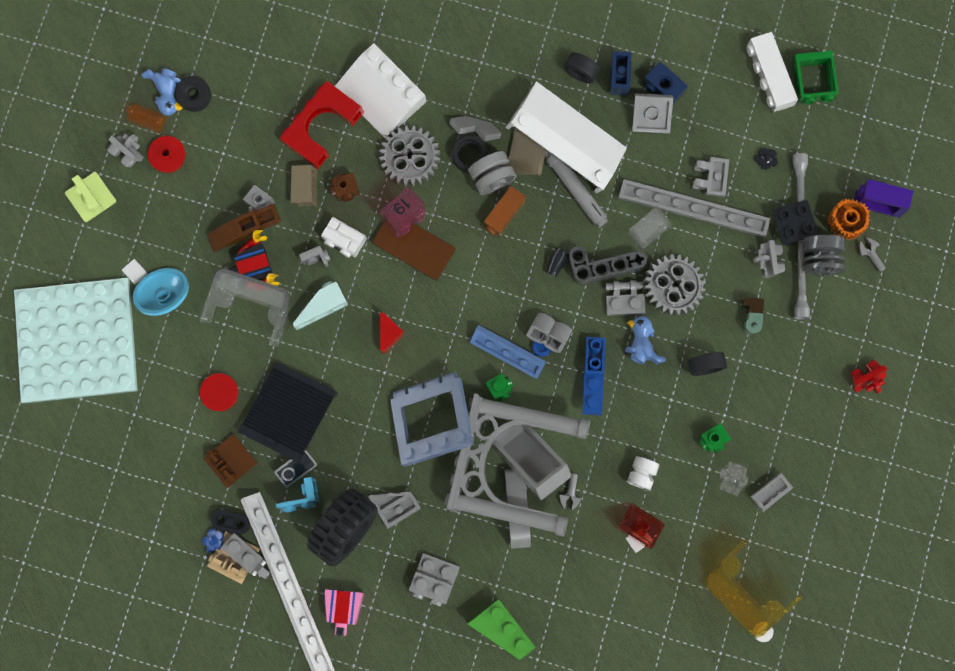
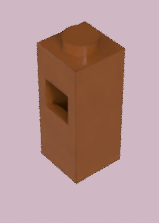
(504, 211)

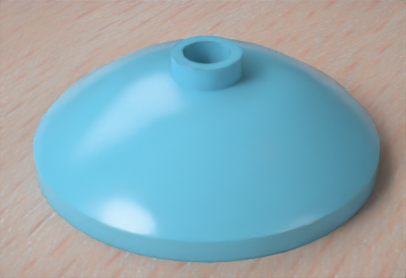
(160, 291)

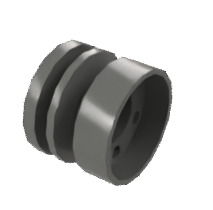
(825, 255)

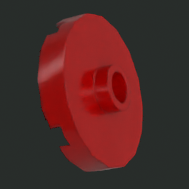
(168, 163)

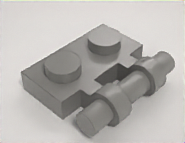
(625, 304)

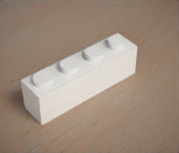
(772, 72)

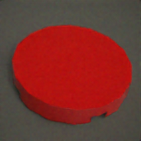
(219, 392)

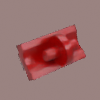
(871, 380)

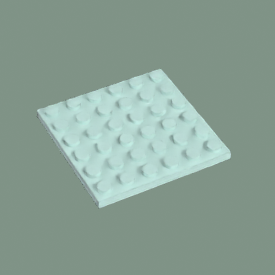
(75, 340)

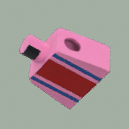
(342, 609)

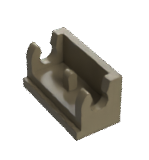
(304, 185)

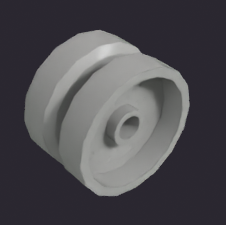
(492, 173)

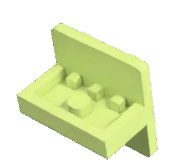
(90, 196)

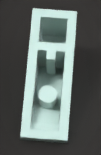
(322, 304)

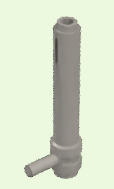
(577, 189)

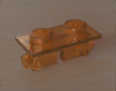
(146, 118)

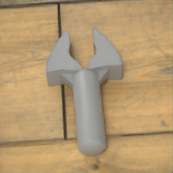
(871, 253)
(570, 492)

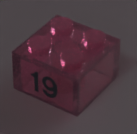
(403, 212)

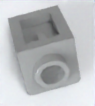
(311, 256)

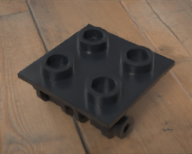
(795, 222)

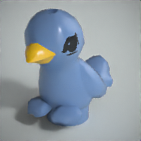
(166, 85)
(641, 346)

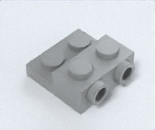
(434, 579)

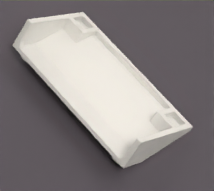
(568, 136)

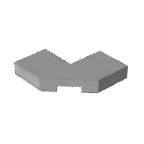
(484, 129)

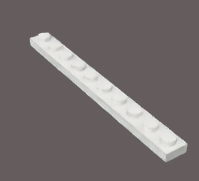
(286, 583)

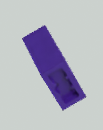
(884, 198)

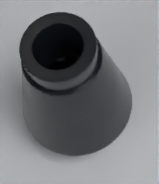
(557, 261)

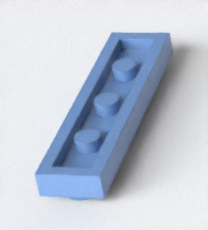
(507, 352)

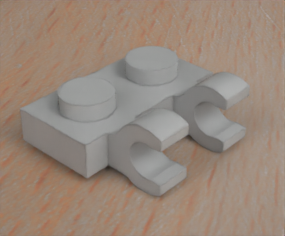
(716, 178)

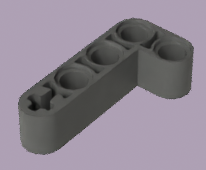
(607, 264)

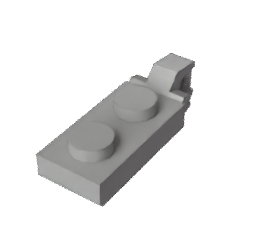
(246, 556)

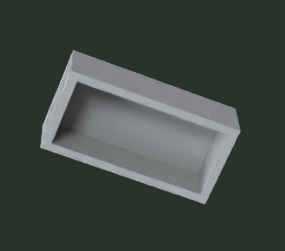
(532, 460)

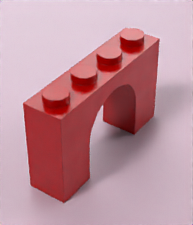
(327, 100)

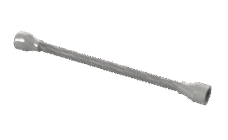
(802, 309)

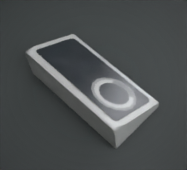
(293, 471)

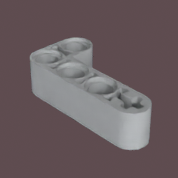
(517, 496)

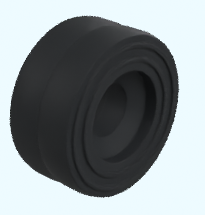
(581, 67)
(193, 83)

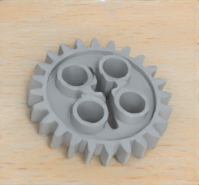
(408, 139)
(688, 276)

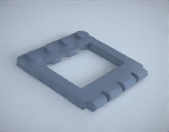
(438, 444)

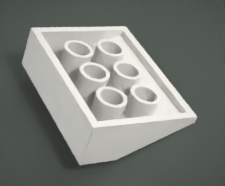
(381, 90)

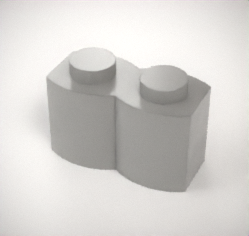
(549, 332)

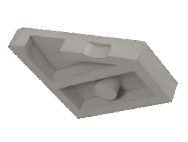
(395, 506)

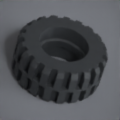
(342, 527)

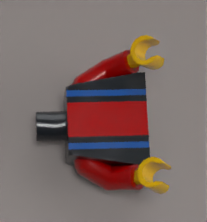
(253, 260)

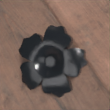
(766, 158)

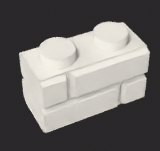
(343, 237)

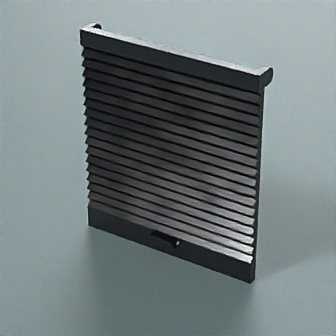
(287, 412)

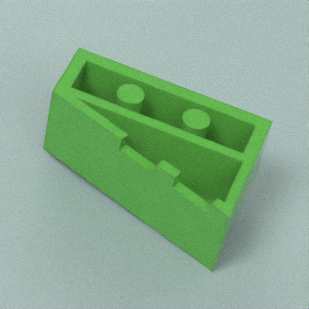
(503, 630)

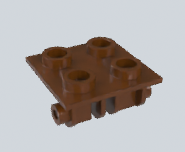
(230, 461)

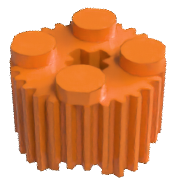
(849, 209)

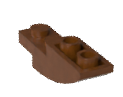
(243, 227)

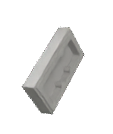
(771, 492)

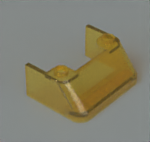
(739, 602)

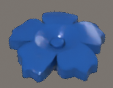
(213, 541)

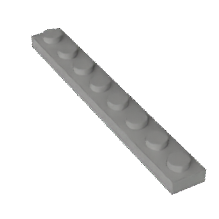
(694, 208)

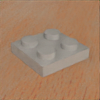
(652, 113)

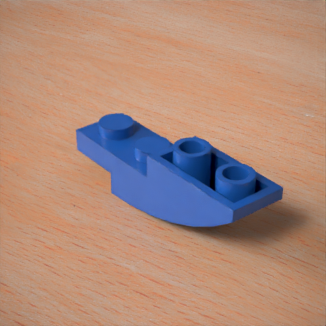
(593, 376)

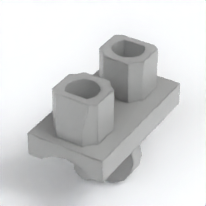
(128, 146)
(768, 259)

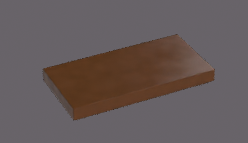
(417, 249)

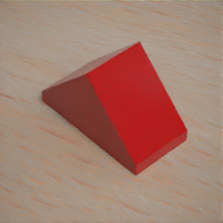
(389, 333)

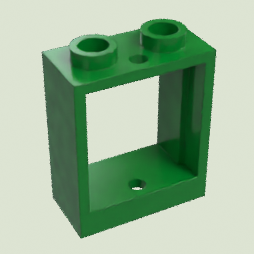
(812, 59)

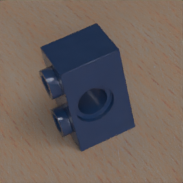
(620, 73)
(662, 74)

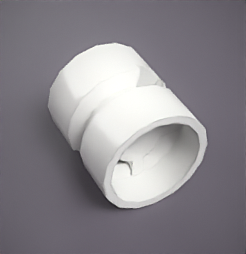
(643, 473)

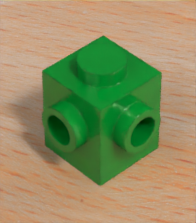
(499, 387)
(714, 439)

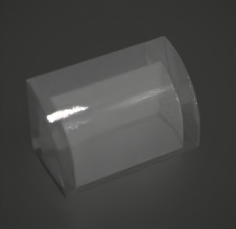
(649, 228)

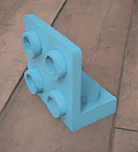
(310, 490)

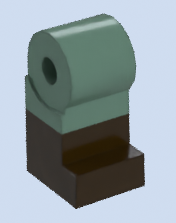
(754, 316)

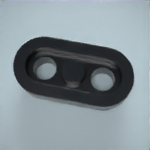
(231, 522)

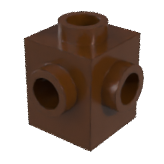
(344, 187)

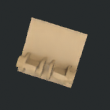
(226, 565)

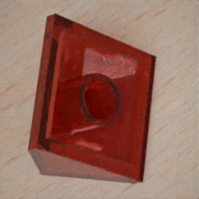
(640, 526)

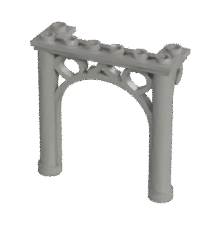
(498, 509)

